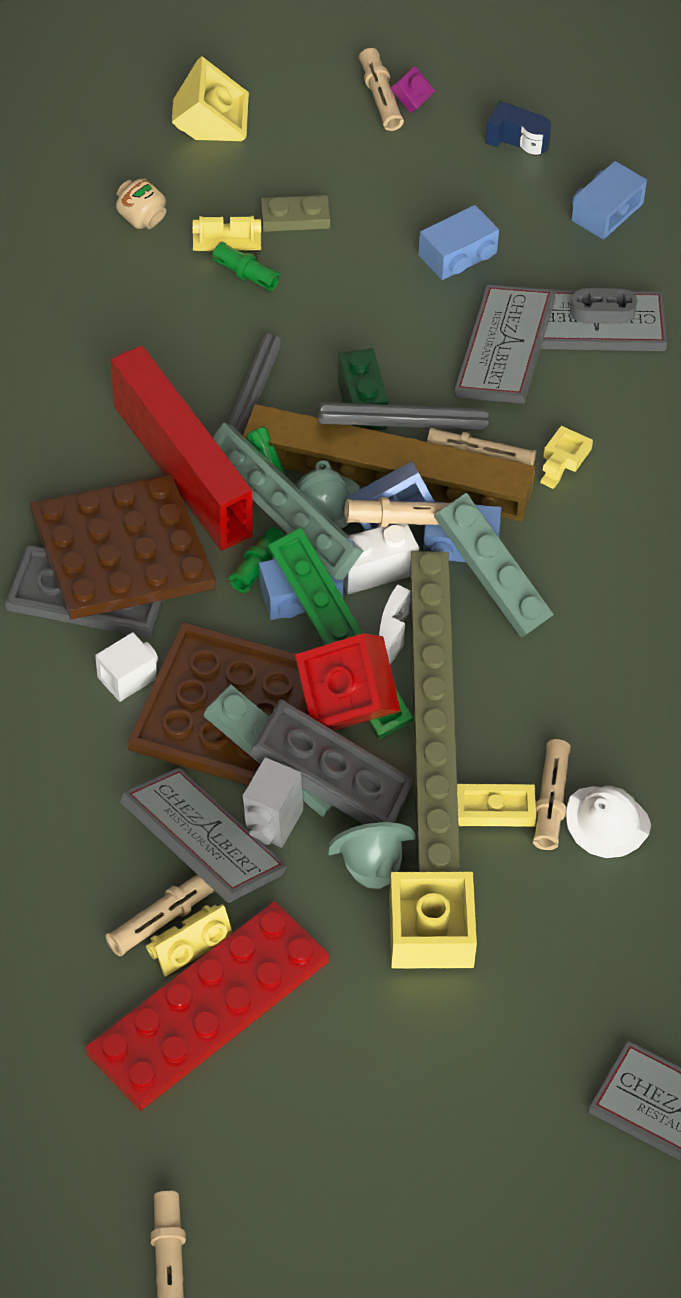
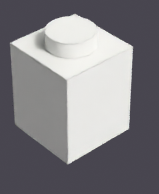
(127, 666)

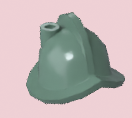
(328, 491)
(372, 851)

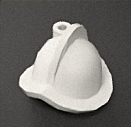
(606, 821)

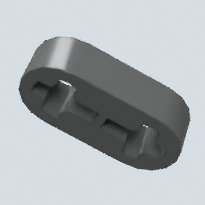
(603, 305)

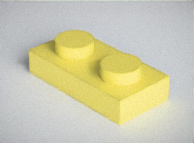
(496, 805)

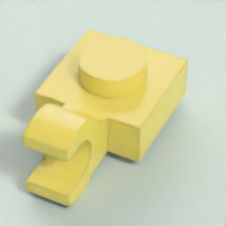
(563, 451)

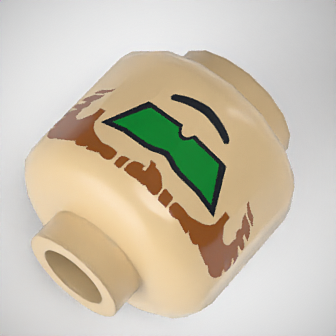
(141, 203)

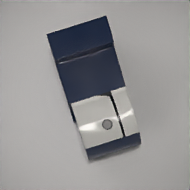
(518, 128)

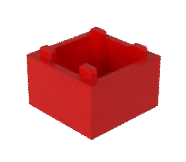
(348, 681)

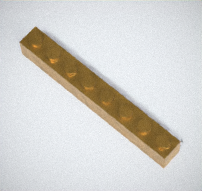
(371, 454)

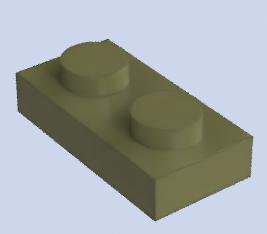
(295, 213)

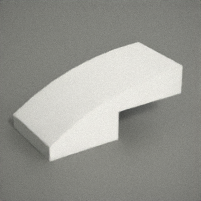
(392, 623)

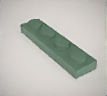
(493, 565)
(242, 724)

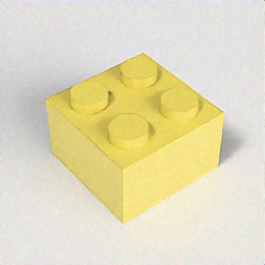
(432, 920)

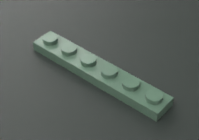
(287, 504)

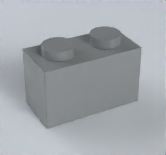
(273, 802)

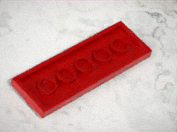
(206, 1005)

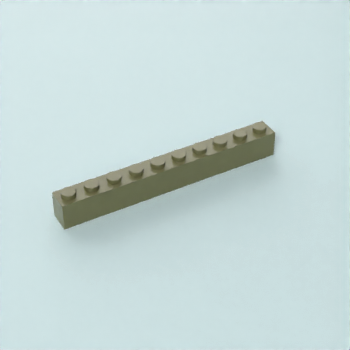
(433, 714)

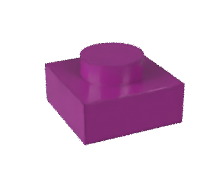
(412, 89)

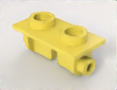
(240, 234)
(198, 936)

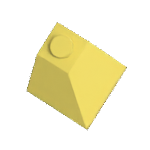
(211, 105)

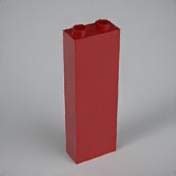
(182, 448)

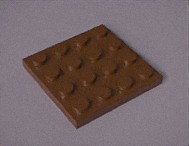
(122, 546)
(191, 679)

